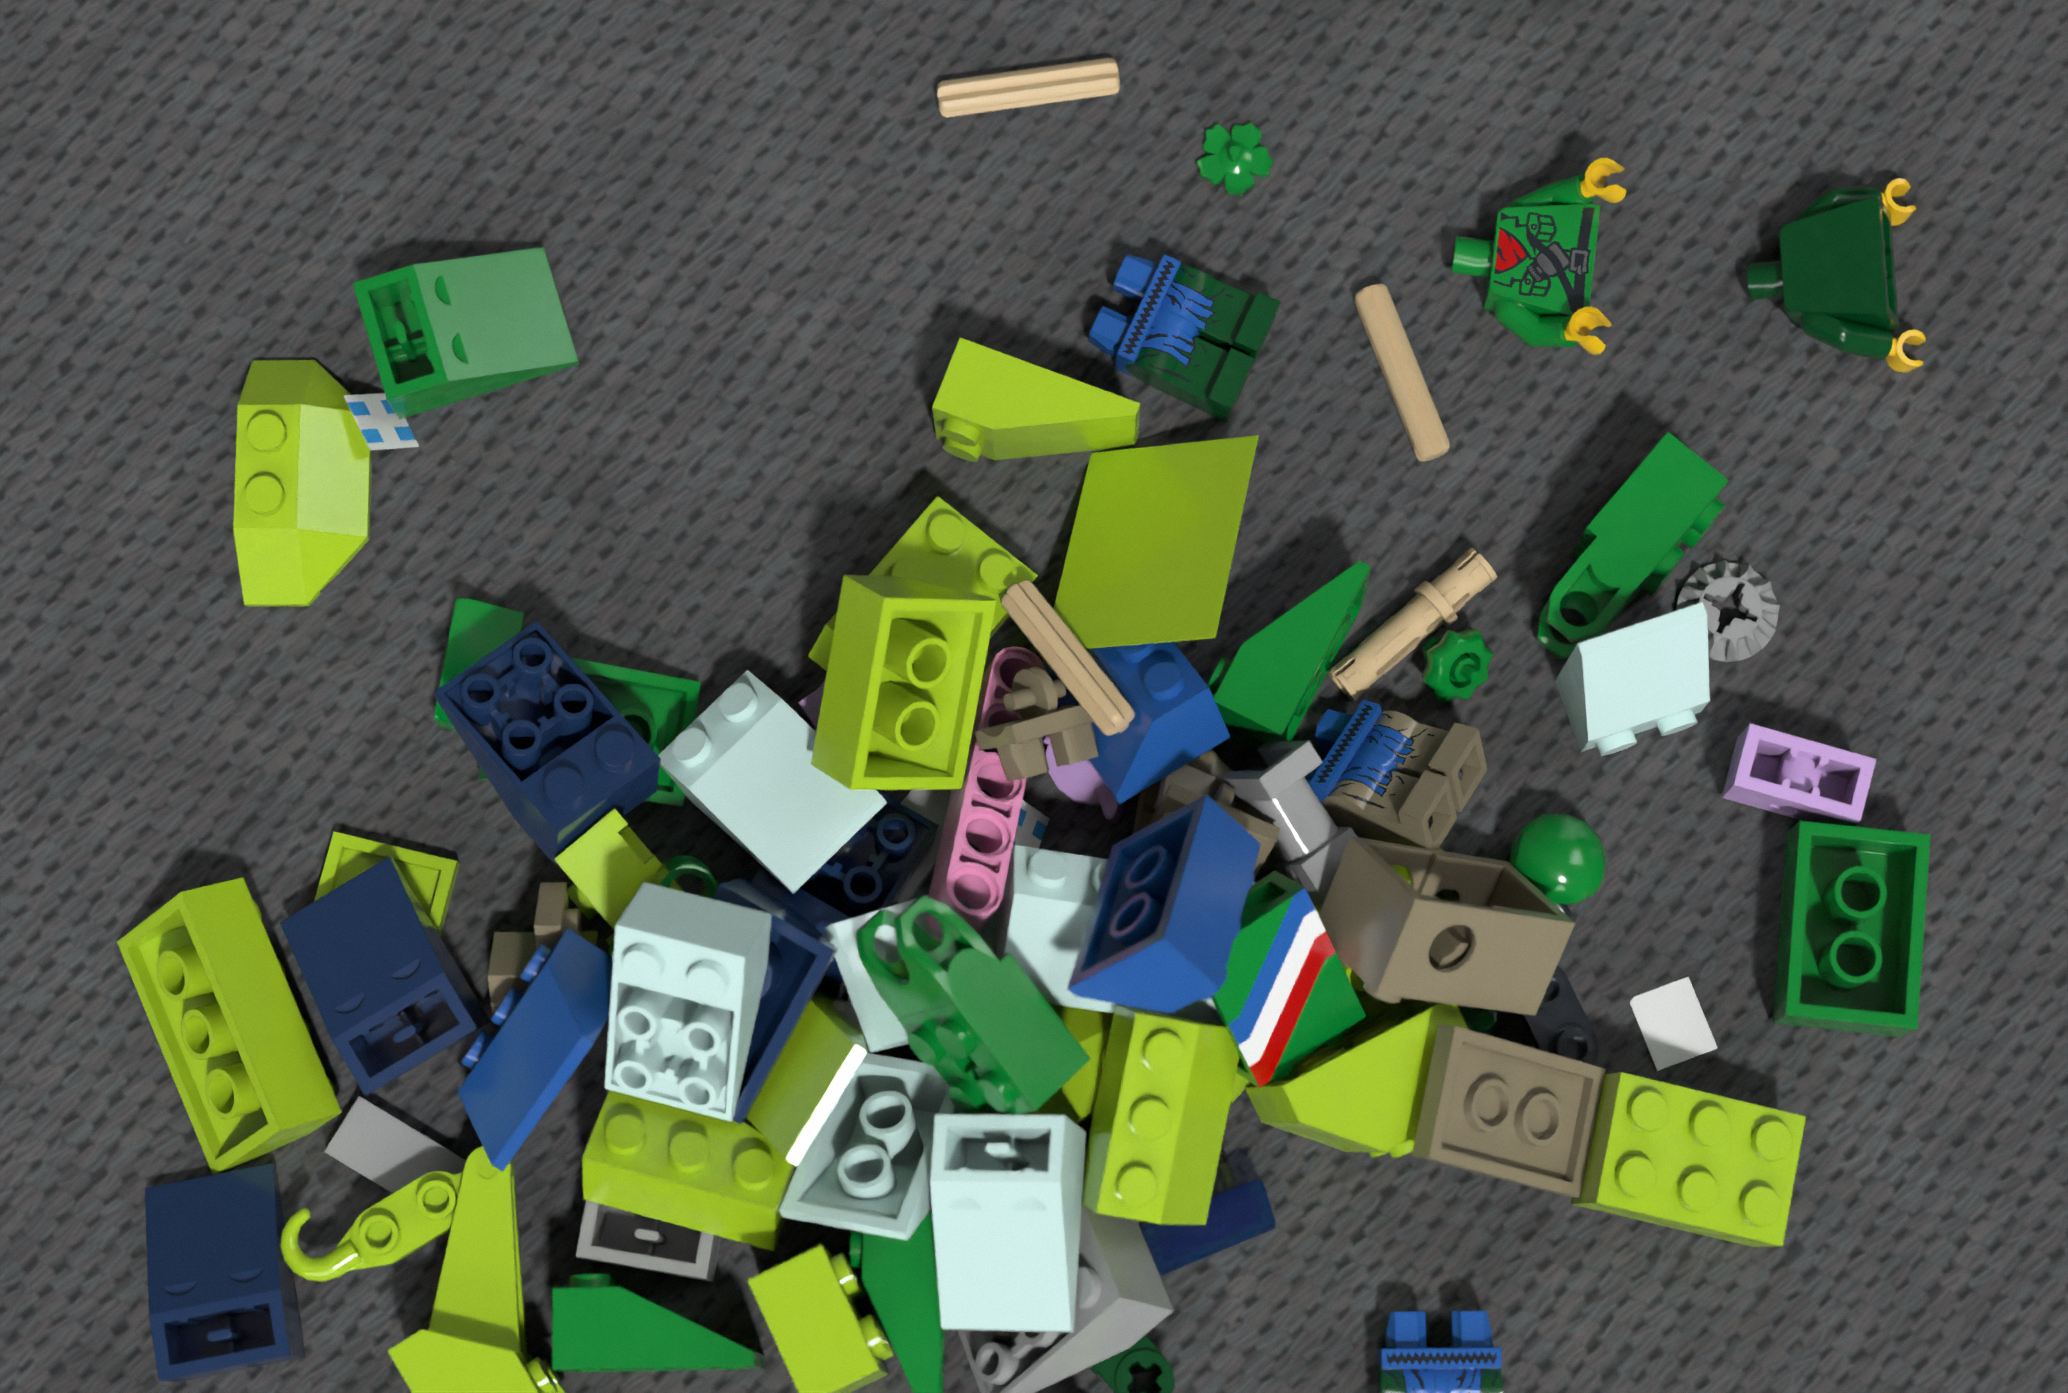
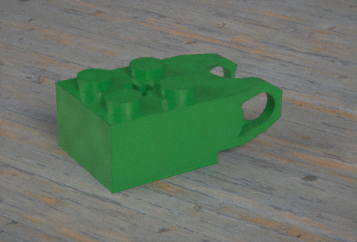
(1634, 542)
(971, 1013)

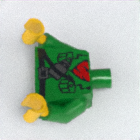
(1544, 260)

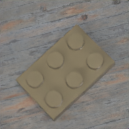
(1508, 1111)

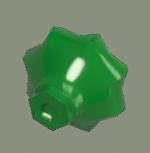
(1456, 664)

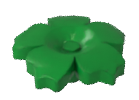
(1234, 158)

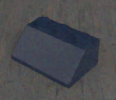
(794, 970)

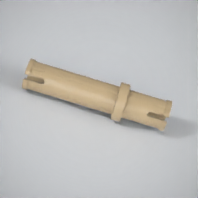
(1419, 618)

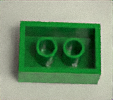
(1851, 929)

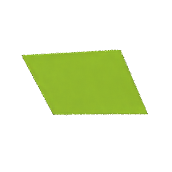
(1154, 542)

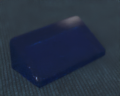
(1230, 1220)

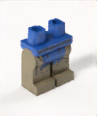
(1395, 774)

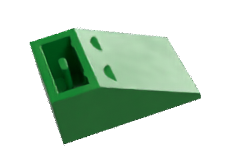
(464, 327)

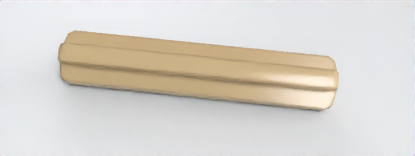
(1028, 87)
(1402, 372)
(1068, 658)

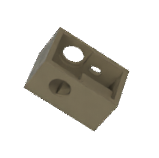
(1479, 949)

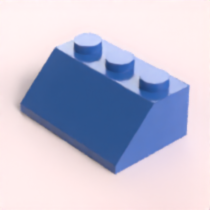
(1171, 722)
(1167, 911)
(536, 1044)

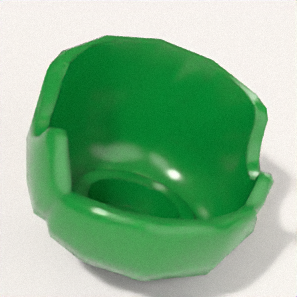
(1559, 857)

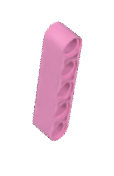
(978, 817)

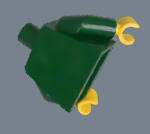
(1842, 272)

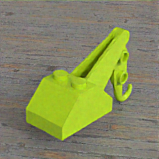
(478, 1310)

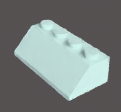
(1045, 920)

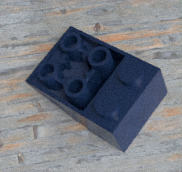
(548, 739)
(860, 876)
(381, 976)
(219, 1275)

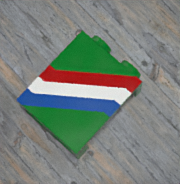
(1283, 983)

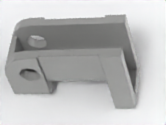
(1308, 839)

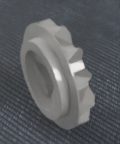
(1741, 637)

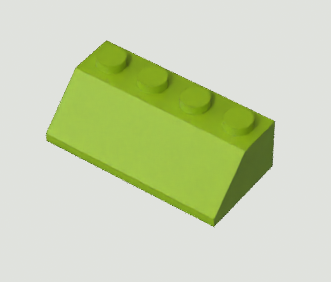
(228, 1024)

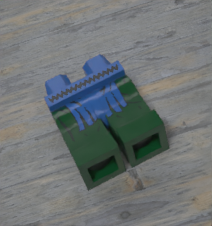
(1188, 333)
(1464, 1368)

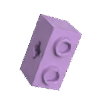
(1798, 777)

